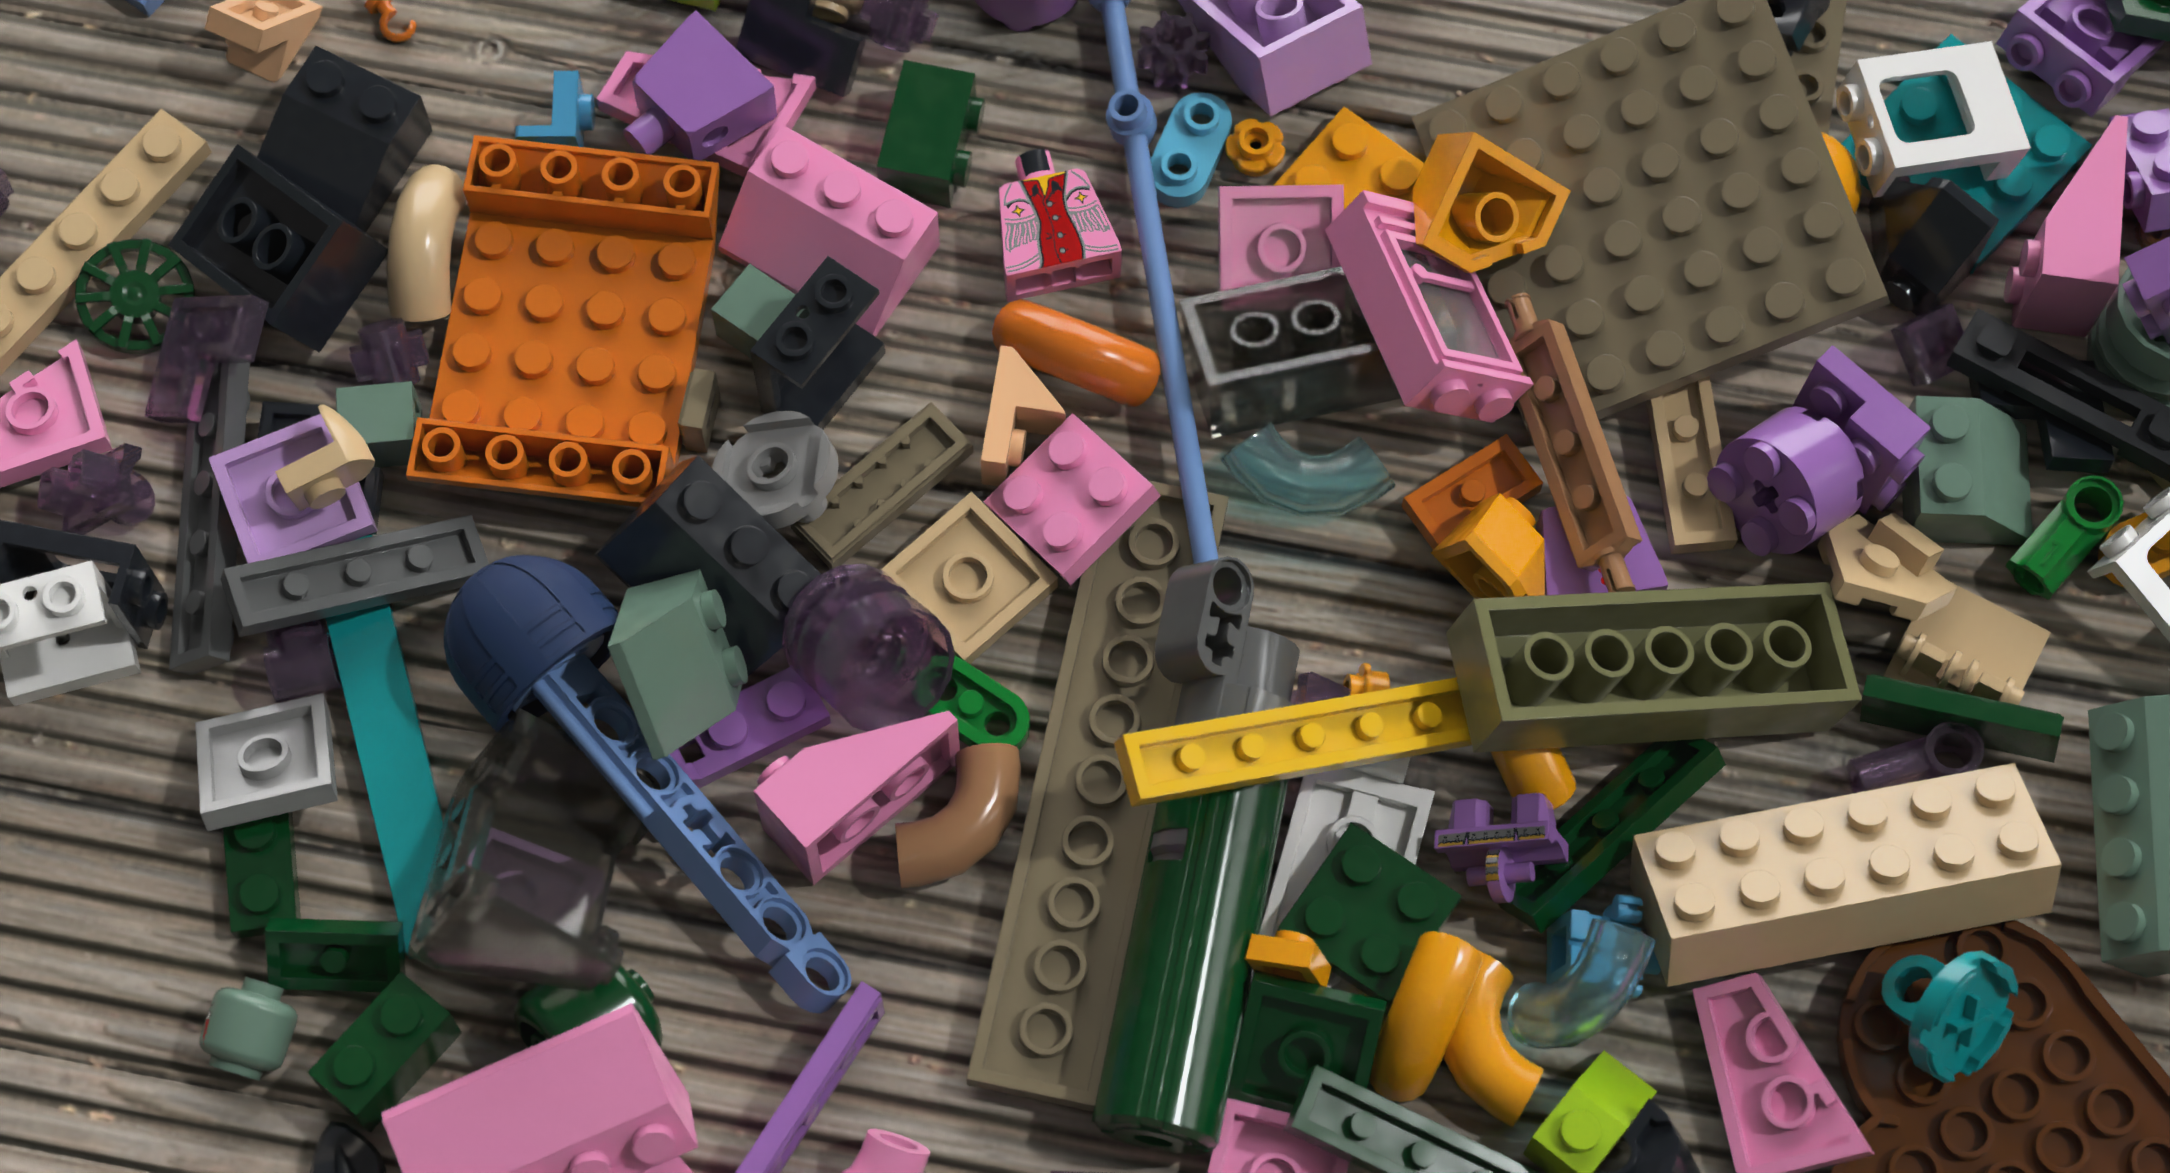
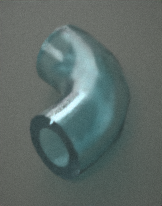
(1306, 482)
(1588, 992)

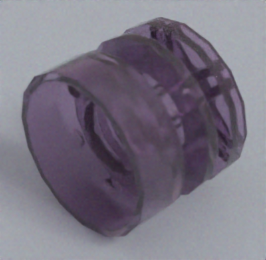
(868, 647)

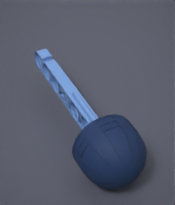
(533, 640)

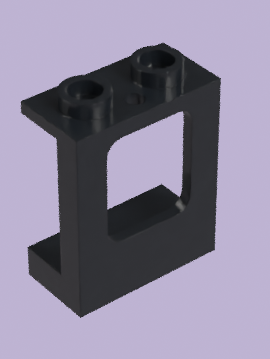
(818, 359)
(135, 592)

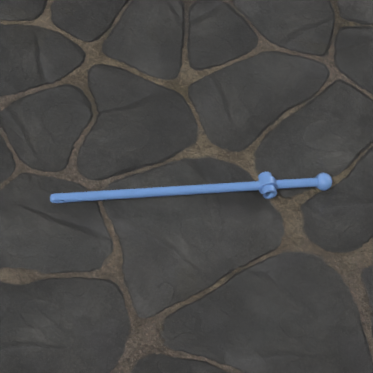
(1133, 126)

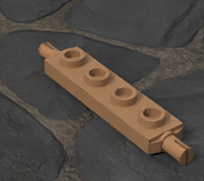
(1572, 447)

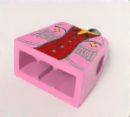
(1053, 230)

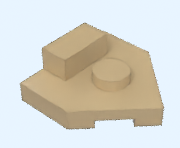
(1886, 565)

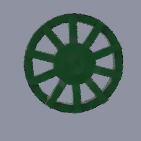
(132, 294)

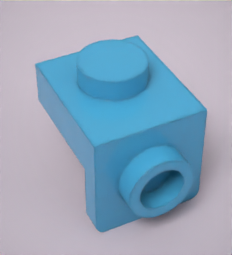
(571, 114)

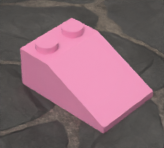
(2076, 254)
(851, 787)

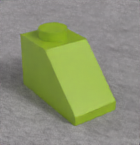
(1589, 1118)

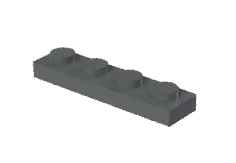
(353, 575)

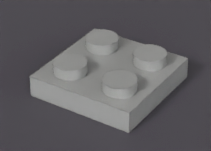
(265, 762)

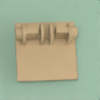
(1970, 649)

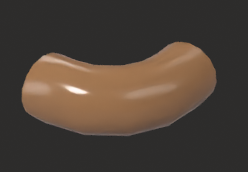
(970, 822)

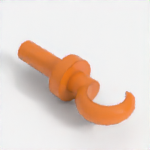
(387, 11)

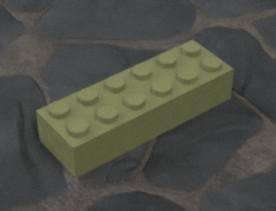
(1651, 666)

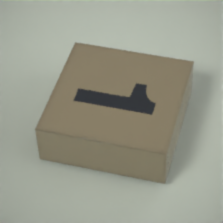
(699, 410)

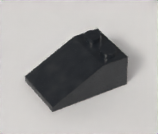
(345, 135)
(279, 244)

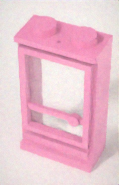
(1425, 314)

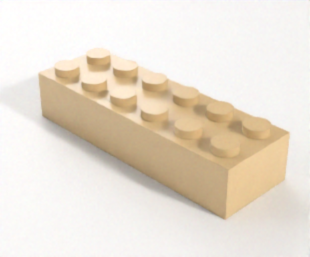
(1843, 874)

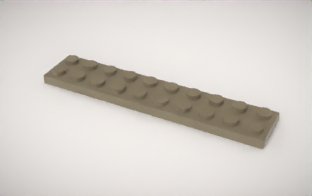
(1081, 839)

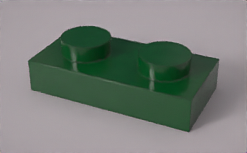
(261, 874)
(333, 954)

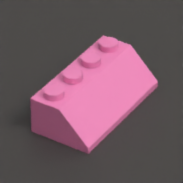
(567, 1105)

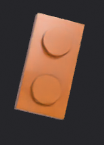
(1451, 496)

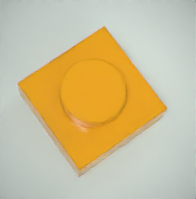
(1289, 956)

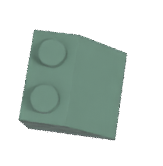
(1972, 474)
(676, 660)

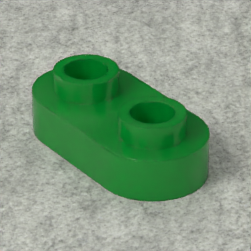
(980, 702)

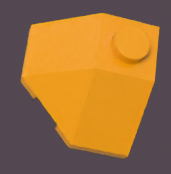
(1482, 203)
(1496, 551)

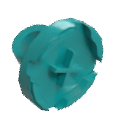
(1960, 1013)

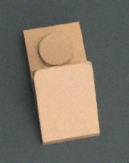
(263, 33)
(1017, 406)

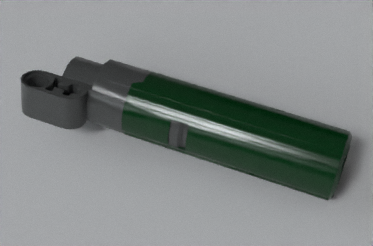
(1199, 883)

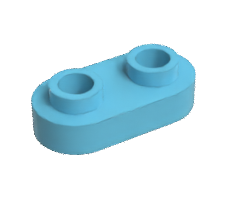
(1191, 145)

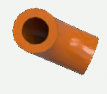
(1078, 352)

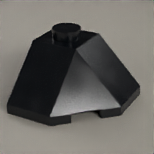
(1926, 240)

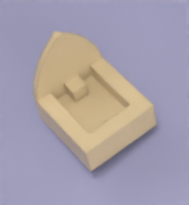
(325, 473)

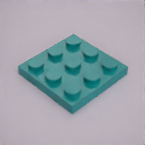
(1928, 111)

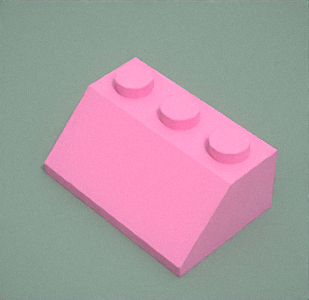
(815, 205)

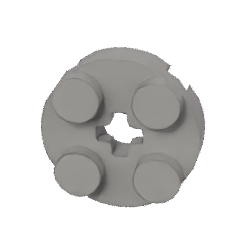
(808, 473)

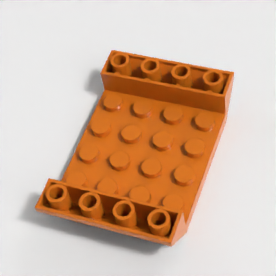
(571, 322)

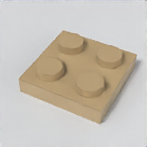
(972, 576)

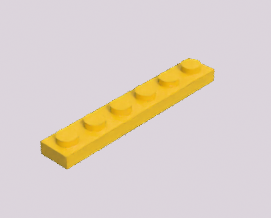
(1292, 741)

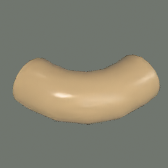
(422, 244)

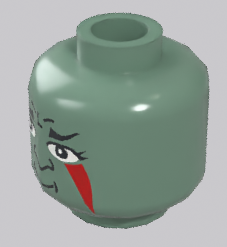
(248, 1029)

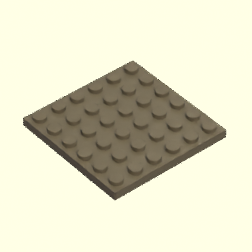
(1694, 204)

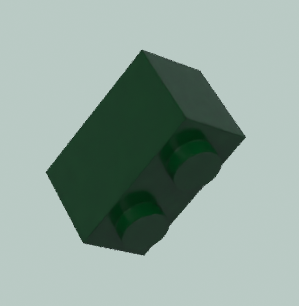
(929, 132)
(385, 1051)

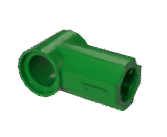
(2065, 537)

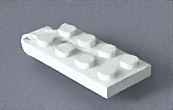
(1326, 805)

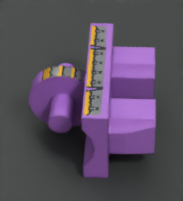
(1503, 852)

